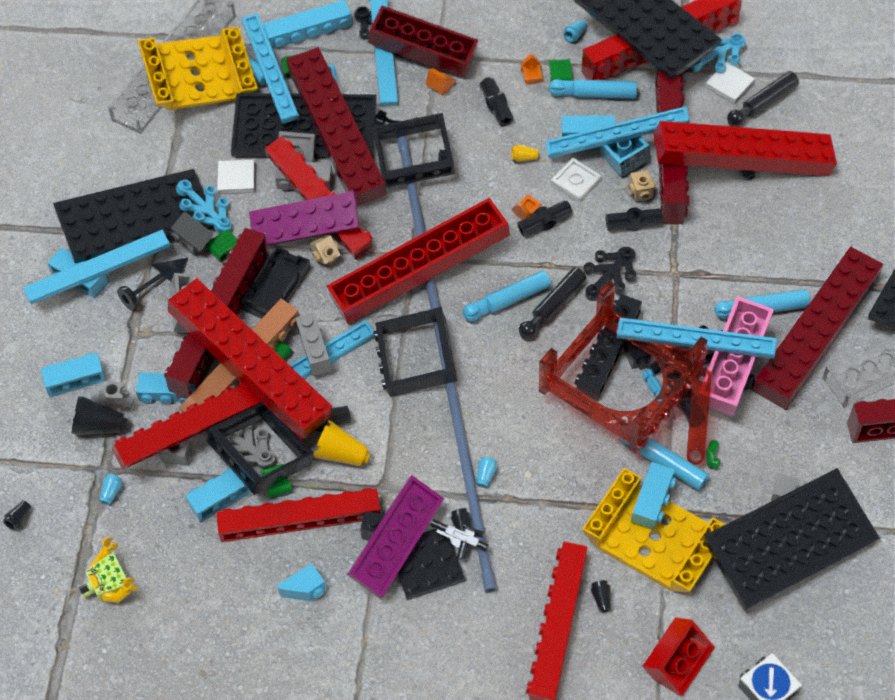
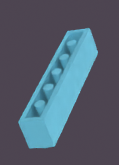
(308, 24)

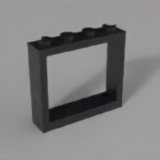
(417, 172)
(424, 380)
(217, 440)

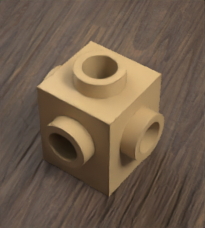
(641, 185)
(325, 250)

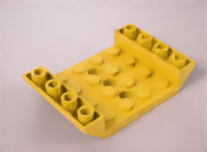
(218, 59)
(673, 560)

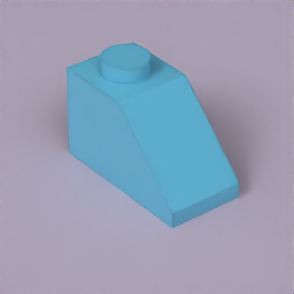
(303, 585)

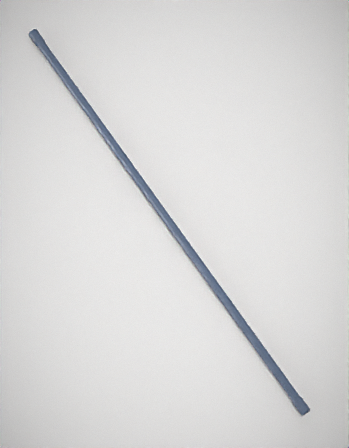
(487, 574)

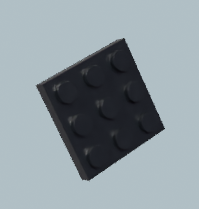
(430, 566)

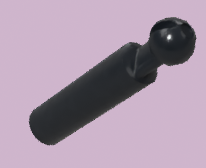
(763, 98)
(553, 302)

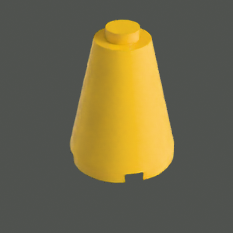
(340, 447)

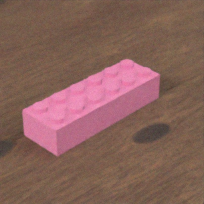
(732, 370)

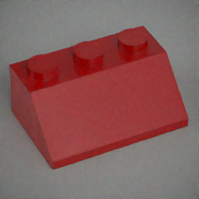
(679, 655)

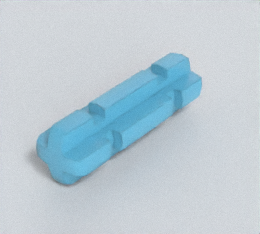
(652, 382)

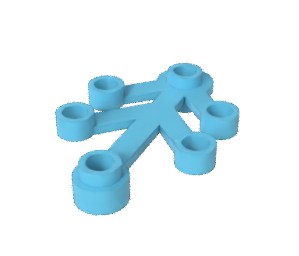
(735, 42)
(218, 220)

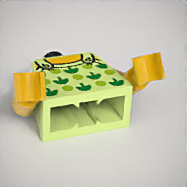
(107, 576)

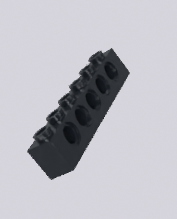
(593, 386)

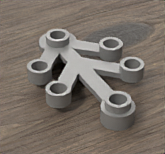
(263, 457)

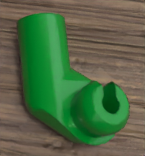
(710, 455)

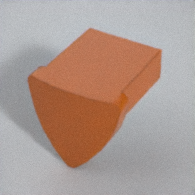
(531, 70)
(439, 81)
(526, 207)

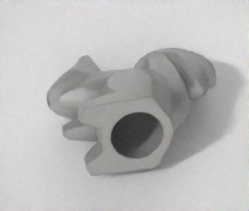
(114, 394)

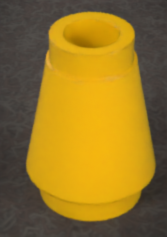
(523, 153)

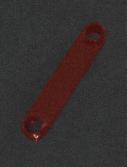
(699, 416)

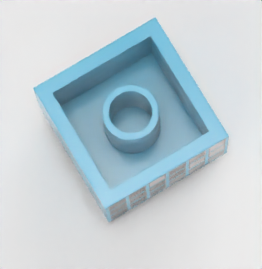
(626, 154)

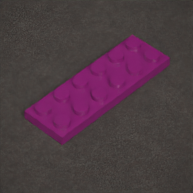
(307, 218)
(395, 536)

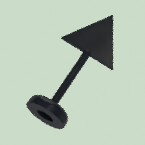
(166, 269)

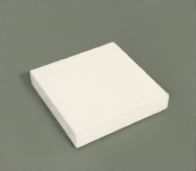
(731, 83)
(236, 176)
(575, 179)

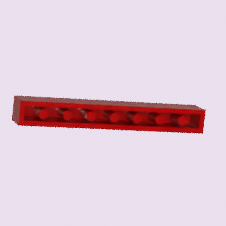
(309, 186)
(182, 426)
(296, 515)
(558, 622)

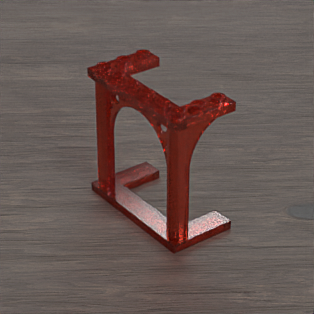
(635, 432)

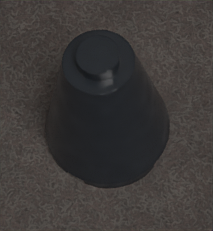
(96, 418)

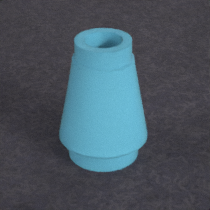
(574, 30)
(486, 470)
(110, 488)

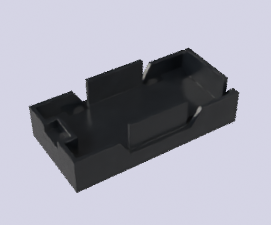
(276, 282)

